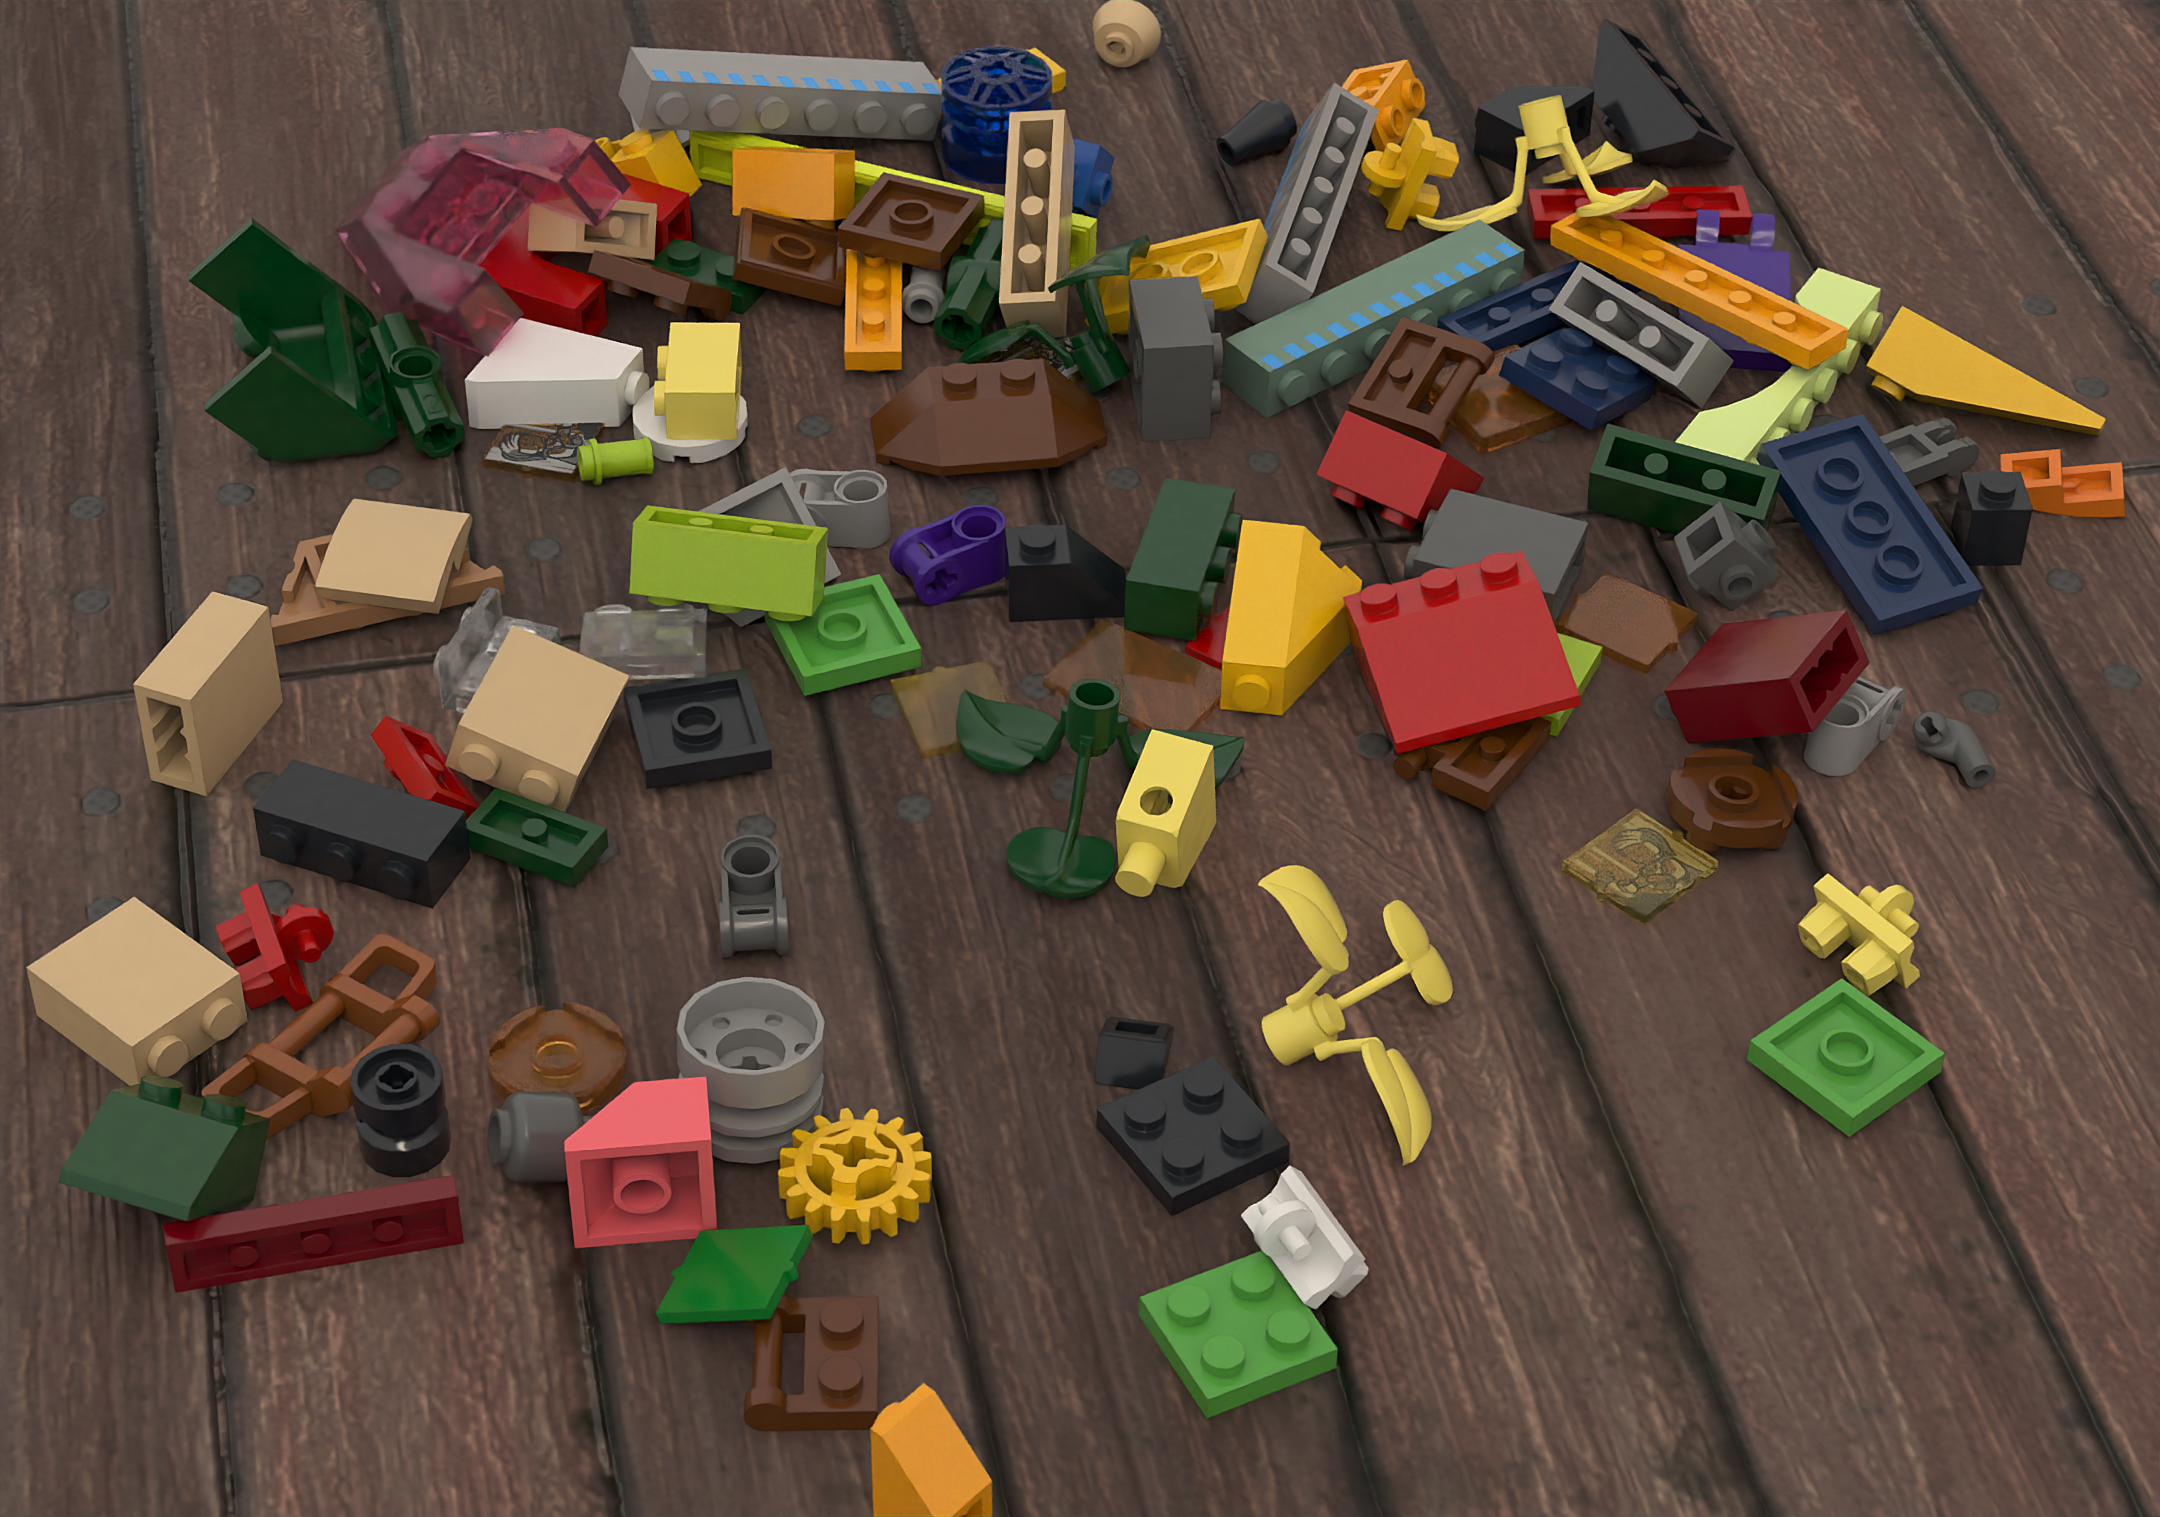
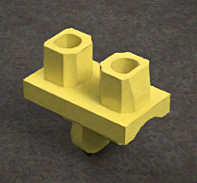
(1872, 924)

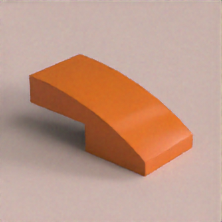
(2069, 491)

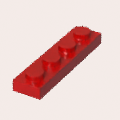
(1662, 219)

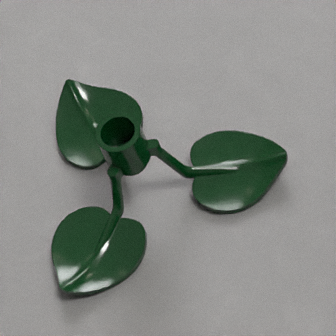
(1094, 347)
(1013, 735)

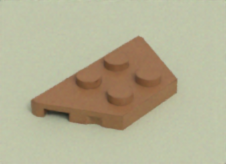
(309, 616)

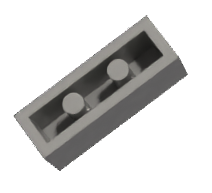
(1642, 333)

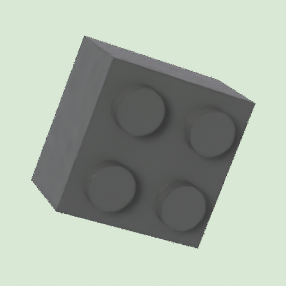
(1172, 358)

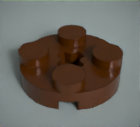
(1754, 817)

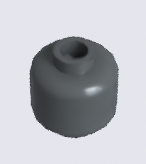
(530, 1135)

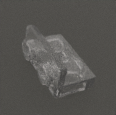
(474, 646)

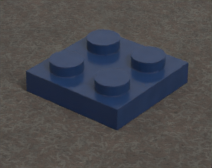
(1578, 377)

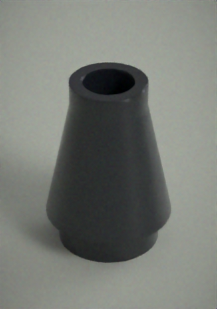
(1260, 131)

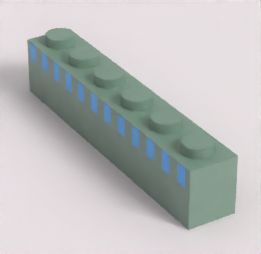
(1349, 324)

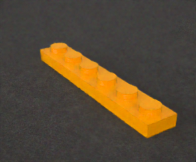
(1701, 288)

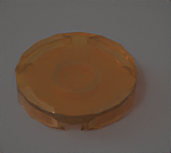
(559, 1051)

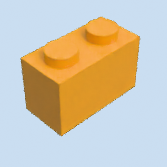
(794, 183)

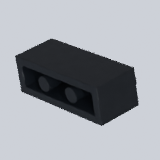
(362, 833)

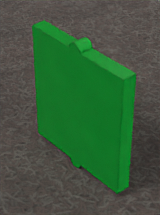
(735, 1274)

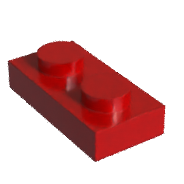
(420, 765)

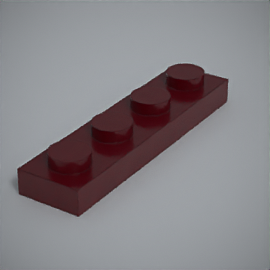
(313, 1233)

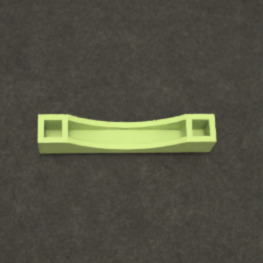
(1790, 401)

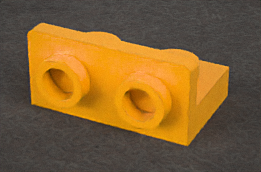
(1394, 93)

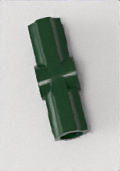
(972, 289)
(417, 385)

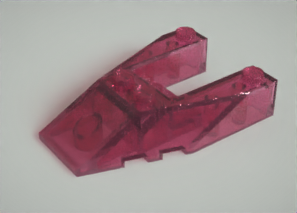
(451, 204)

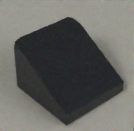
(1132, 1052)

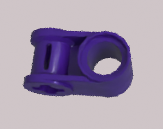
(957, 555)

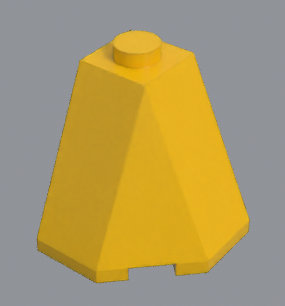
(1282, 617)

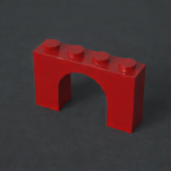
(570, 297)

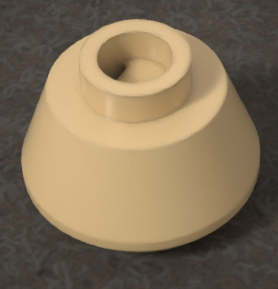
(1125, 32)

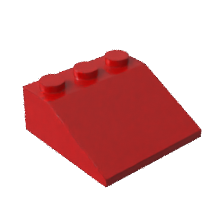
(1459, 651)

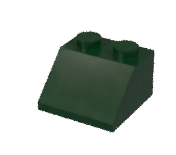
(170, 1150)

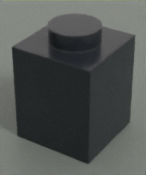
(1991, 518)

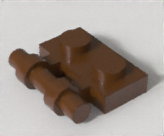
(1478, 764)

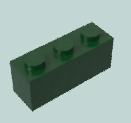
(1675, 483)
(1182, 559)

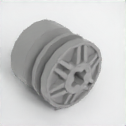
(760, 1062)

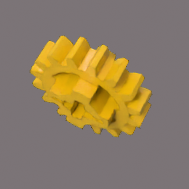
(855, 1175)

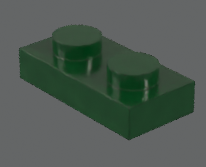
(708, 267)
(536, 837)

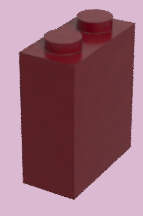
(1767, 677)

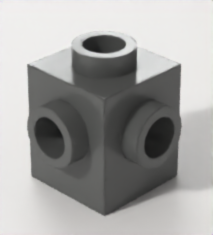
(1726, 556)

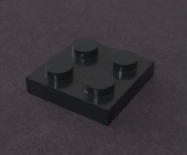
(697, 728)
(1192, 1135)

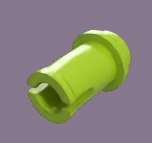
(614, 459)

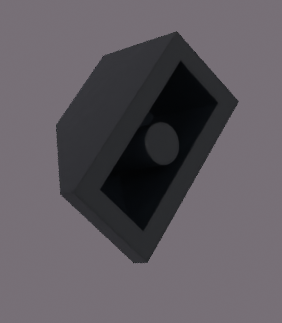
(1500, 121)
(1059, 576)

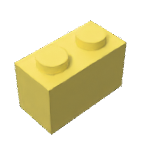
(700, 381)

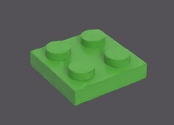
(848, 638)
(1845, 1057)
(1237, 1333)

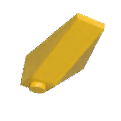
(1949, 372)

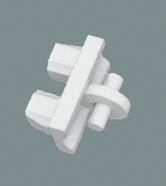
(1305, 1240)

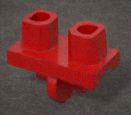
(281, 942)

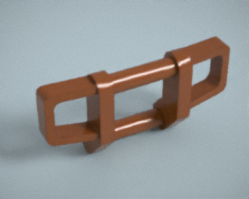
(343, 996)

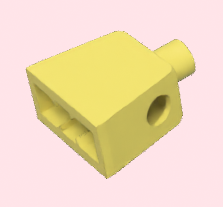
(1158, 838)

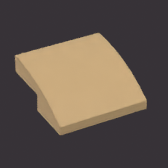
(393, 555)

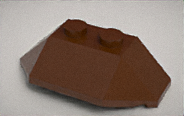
(987, 419)

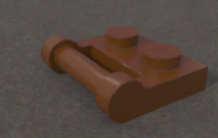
(672, 291)
(1406, 373)
(838, 1366)

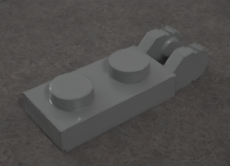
(1931, 450)

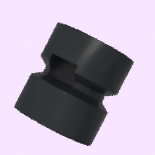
(401, 1110)

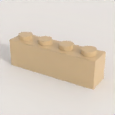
(1037, 219)

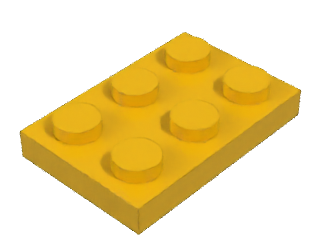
(1220, 258)

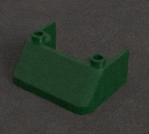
(314, 368)

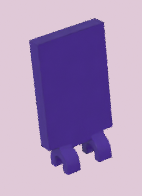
(1752, 262)

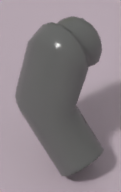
(1956, 744)

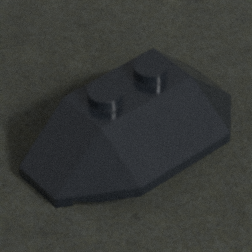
(1651, 105)

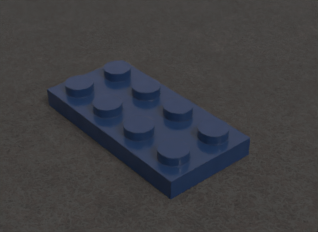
(1869, 524)

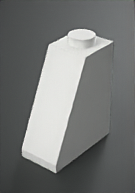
(555, 378)

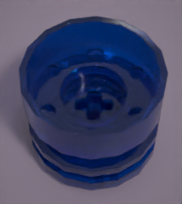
(976, 104)

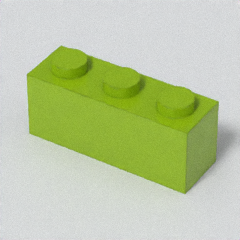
(728, 562)

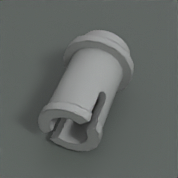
(923, 294)

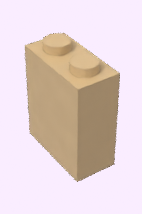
(208, 693)
(536, 720)
(137, 993)

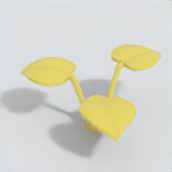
(1550, 135)
(1312, 1021)

